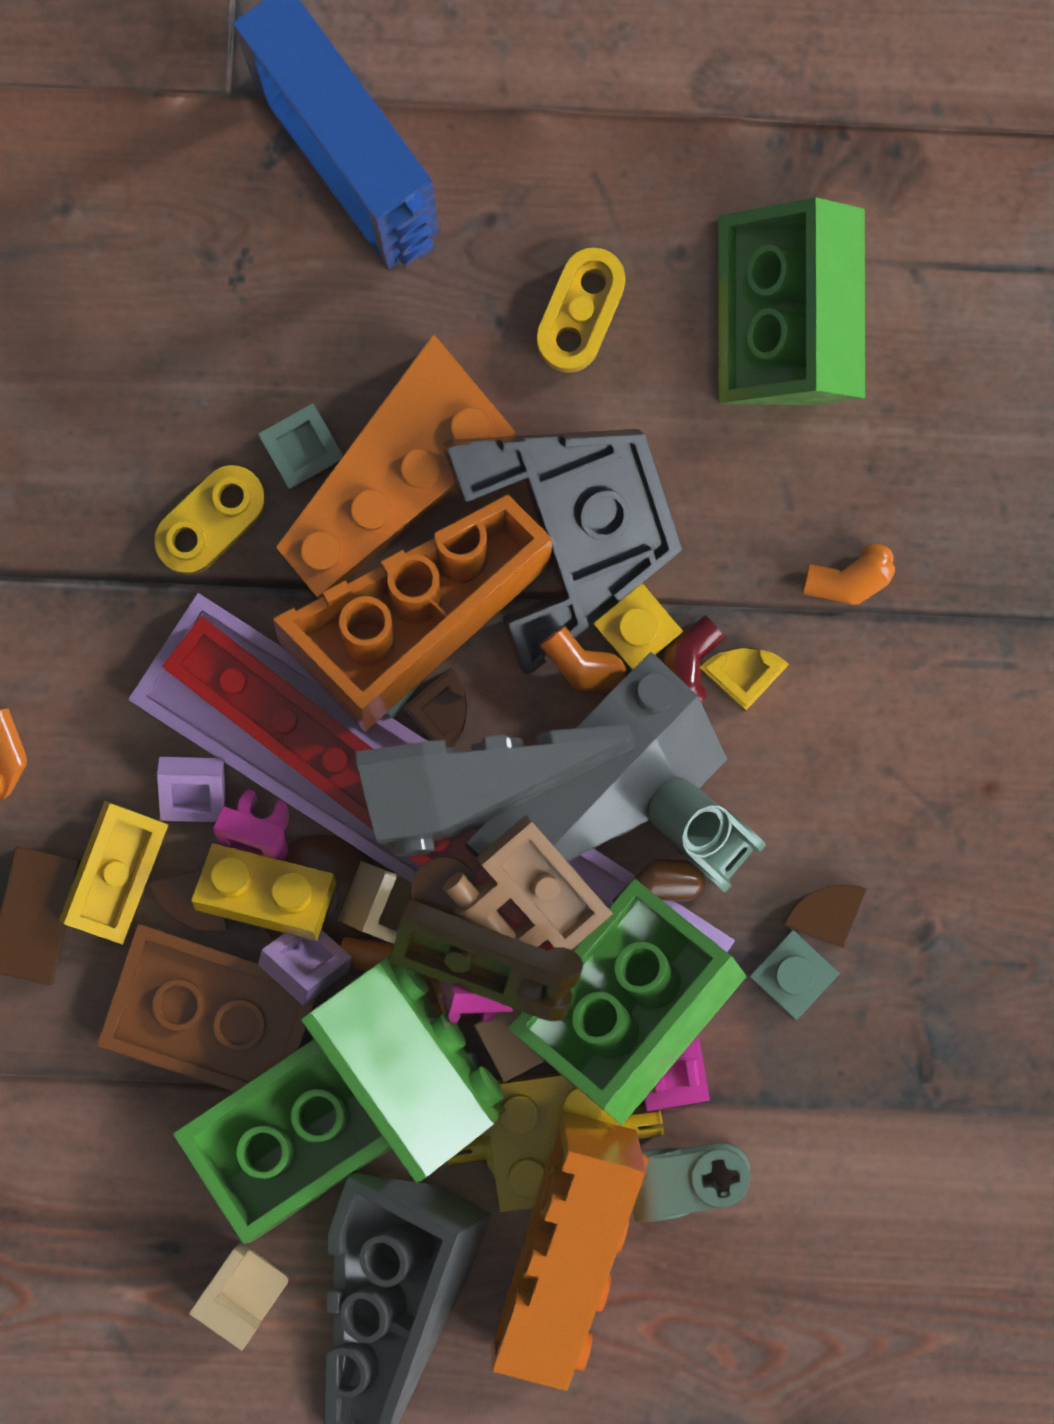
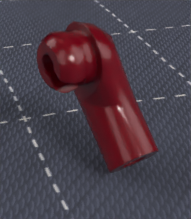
(686, 652)

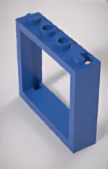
(339, 129)

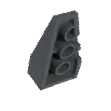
(436, 793)
(614, 798)
(395, 1280)

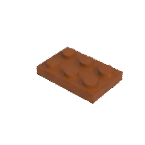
(200, 1011)

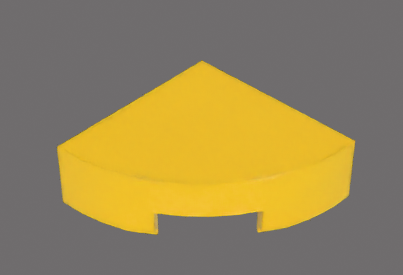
(743, 673)

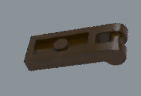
(487, 962)

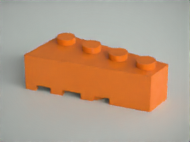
(391, 471)
(402, 620)
(568, 1251)

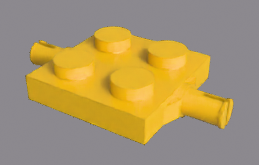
(524, 1133)

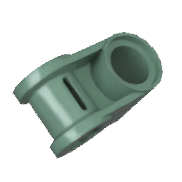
(703, 830)
(677, 1184)

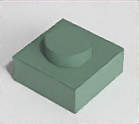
(301, 447)
(794, 974)

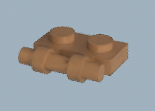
(538, 881)

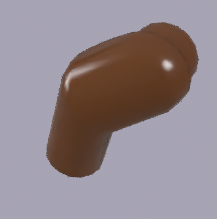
(671, 880)

